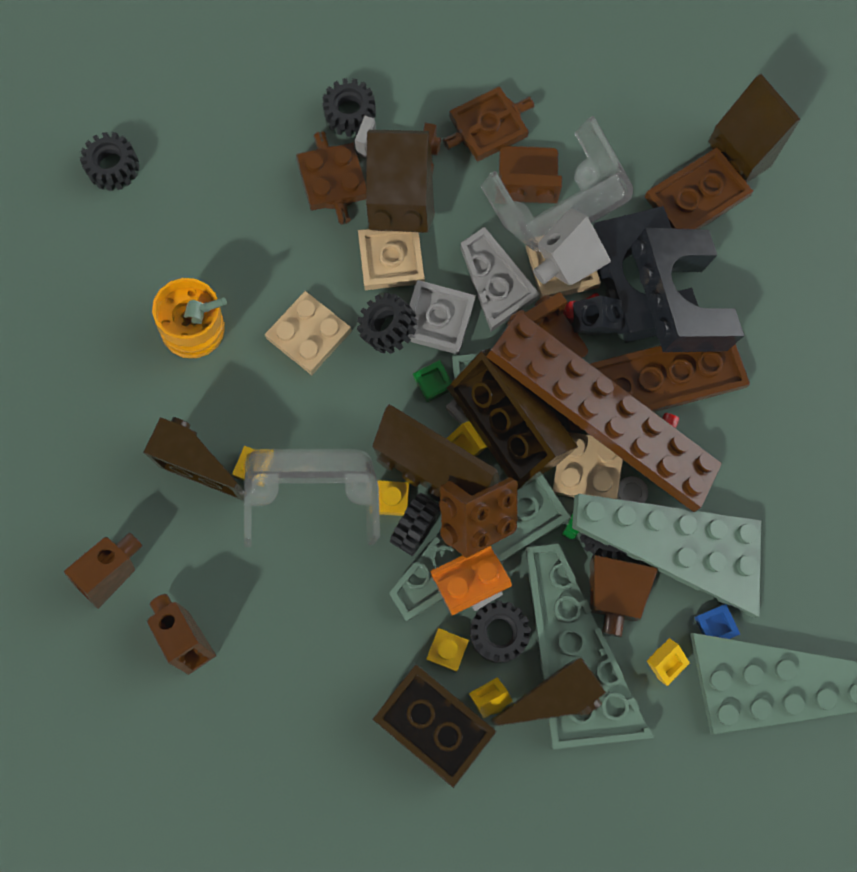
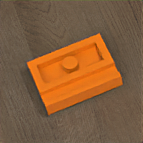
(470, 579)

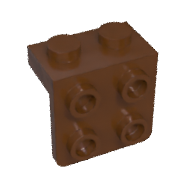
(530, 173)
(550, 316)
(479, 519)

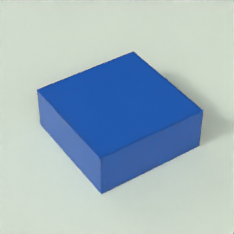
(717, 623)

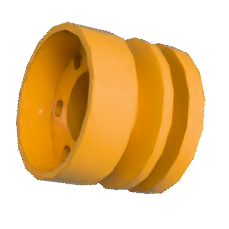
(169, 317)

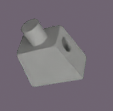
(570, 250)

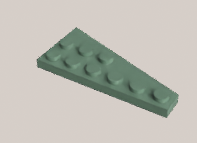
(537, 515)
(694, 548)
(568, 632)
(768, 685)

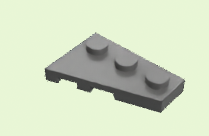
(496, 279)

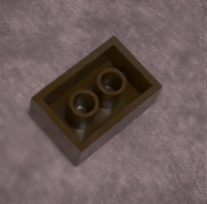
(434, 725)

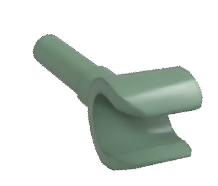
(197, 309)

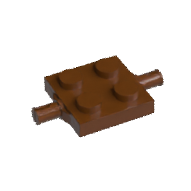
(488, 123)
(332, 177)

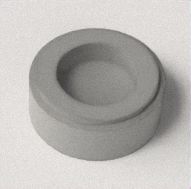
(633, 490)

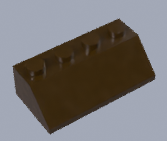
(511, 420)
(428, 457)

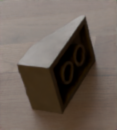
(754, 129)
(399, 181)
(181, 452)
(564, 693)

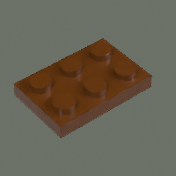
(700, 192)

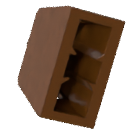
(103, 568)
(619, 591)
(179, 635)

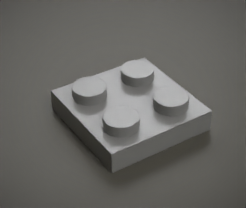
(440, 316)

